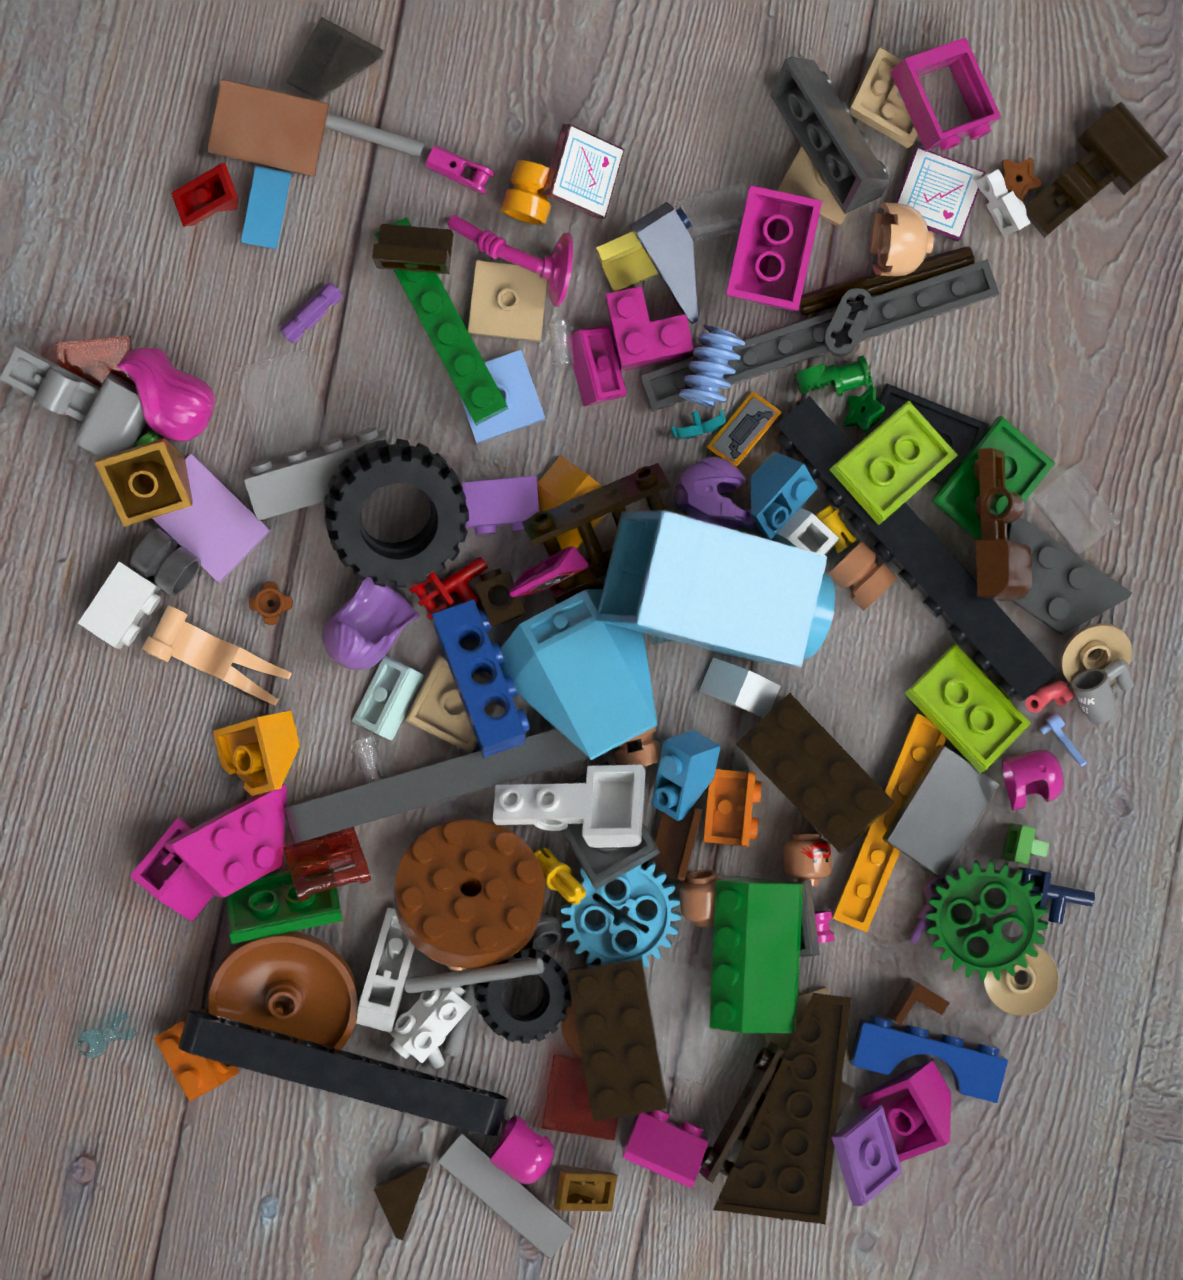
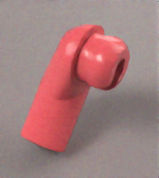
(1044, 694)

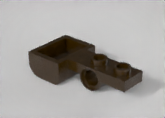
(1117, 153)

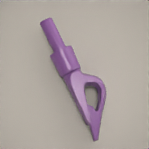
(923, 922)

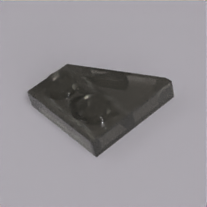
(331, 60)

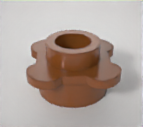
(270, 592)

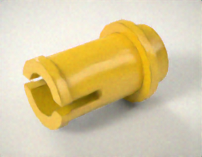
(832, 520)

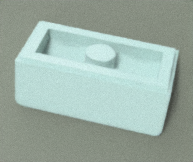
(388, 698)

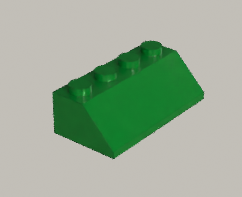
(756, 955)

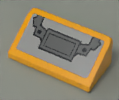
(744, 429)

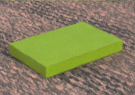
(893, 462)
(967, 708)

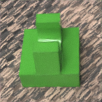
(1021, 844)

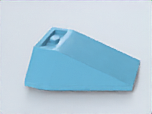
(583, 674)

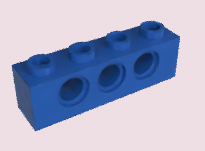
(491, 733)

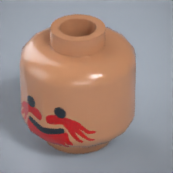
(807, 857)

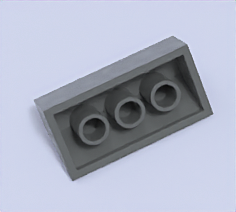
(829, 134)

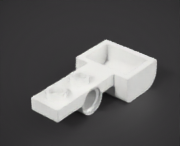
(605, 805)

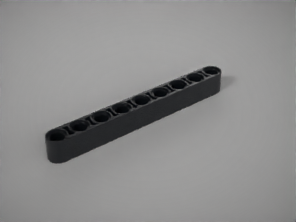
(342, 1073)

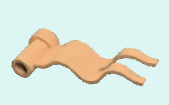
(208, 653)

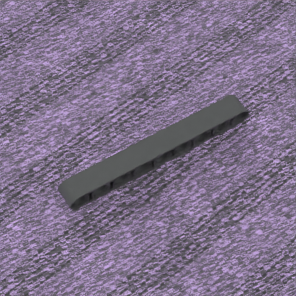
(429, 785)

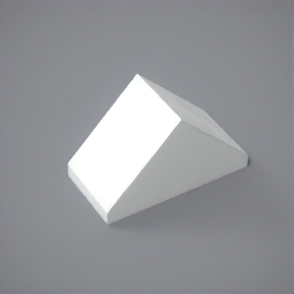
(739, 687)

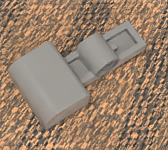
(108, 414)

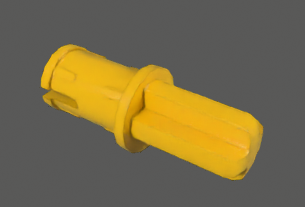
(559, 877)

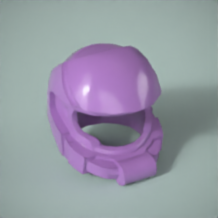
(701, 491)

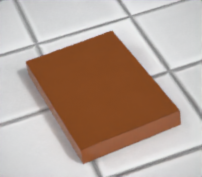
(268, 127)

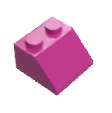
(666, 1146)

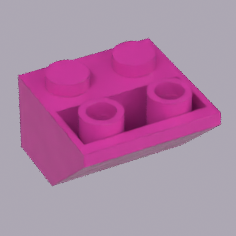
(168, 878)

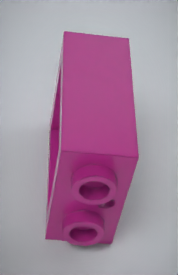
(970, 83)

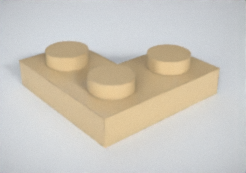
(877, 102)

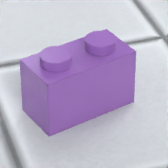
(500, 503)

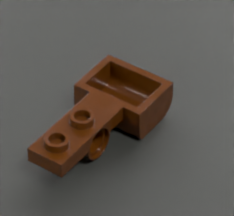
(1002, 564)

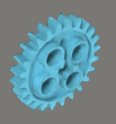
(601, 939)

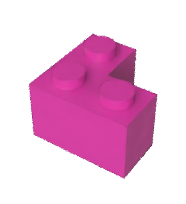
(641, 341)

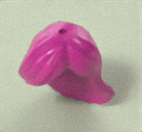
(170, 399)

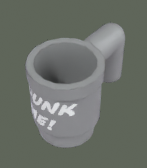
(1095, 692)

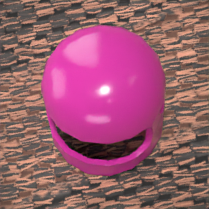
(1032, 774)
(522, 1152)

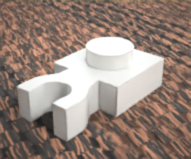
(1004, 206)

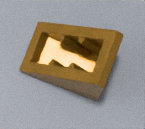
(585, 1189)

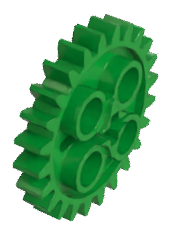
(1002, 949)

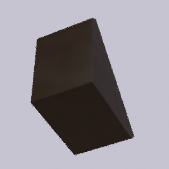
(400, 1195)

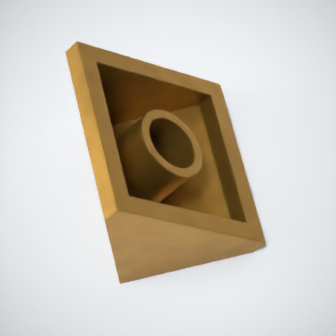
(146, 481)

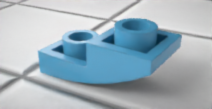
(266, 207)

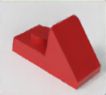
(205, 196)

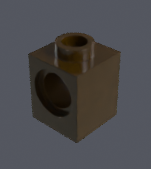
(502, 614)

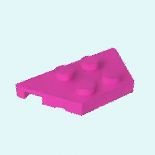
(236, 844)

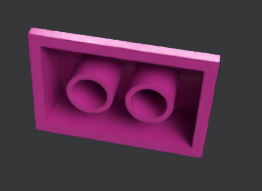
(773, 248)

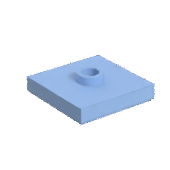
(519, 393)

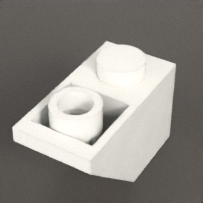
(806, 533)

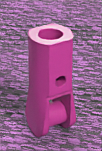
(454, 166)

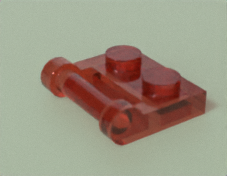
(323, 855)

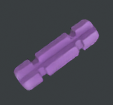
(311, 312)

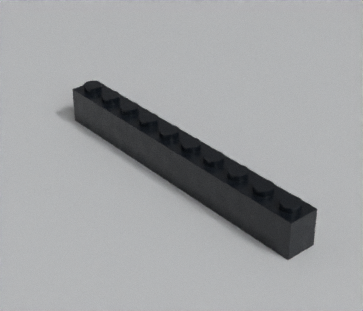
(922, 561)

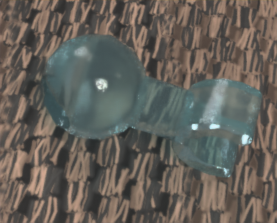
(100, 1039)

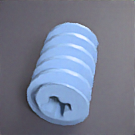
(711, 367)

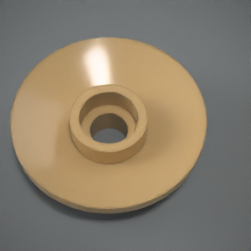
(1109, 643)
(1027, 997)

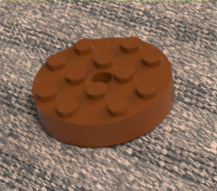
(474, 859)

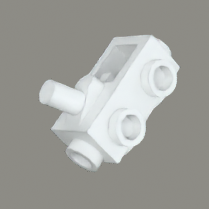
(428, 1023)

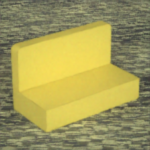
(625, 262)

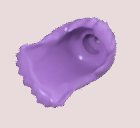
(367, 626)

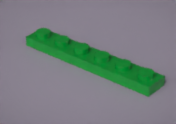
(452, 342)

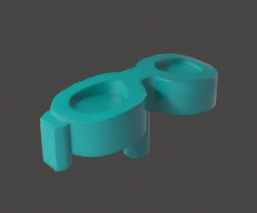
(699, 428)

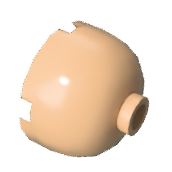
(899, 240)

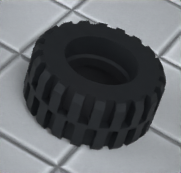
(404, 559)

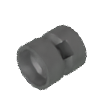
(160, 559)

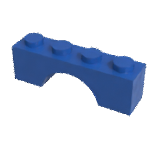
(882, 1047)

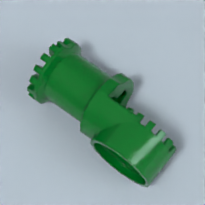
(841, 377)

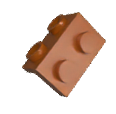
(730, 808)
(193, 1073)

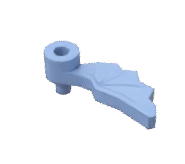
(1055, 724)

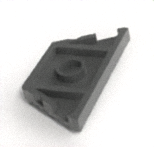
(1064, 586)

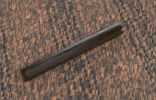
(874, 284)

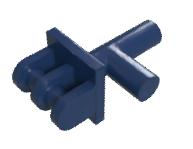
(1059, 894)

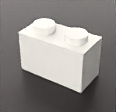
(120, 606)

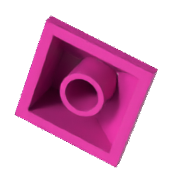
(915, 1109)

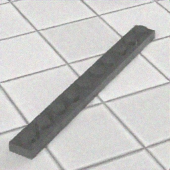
(806, 338)

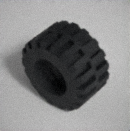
(543, 1018)

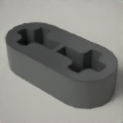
(856, 325)

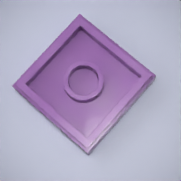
(867, 1155)

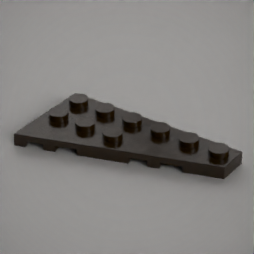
(790, 1146)

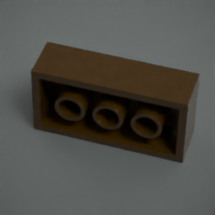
(815, 773)
(617, 1038)

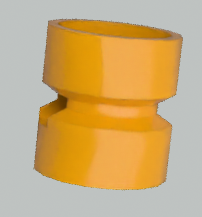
(526, 197)

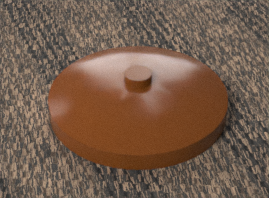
(288, 987)

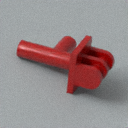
(442, 589)

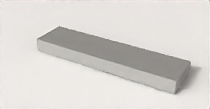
(506, 1196)

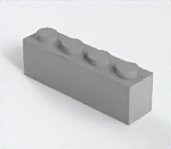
(302, 475)

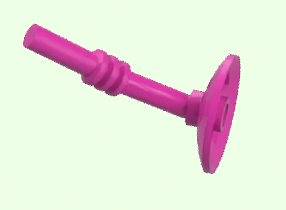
(552, 268)

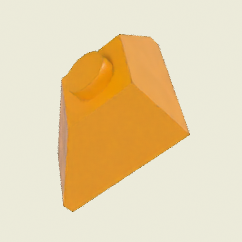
(560, 485)
(259, 750)

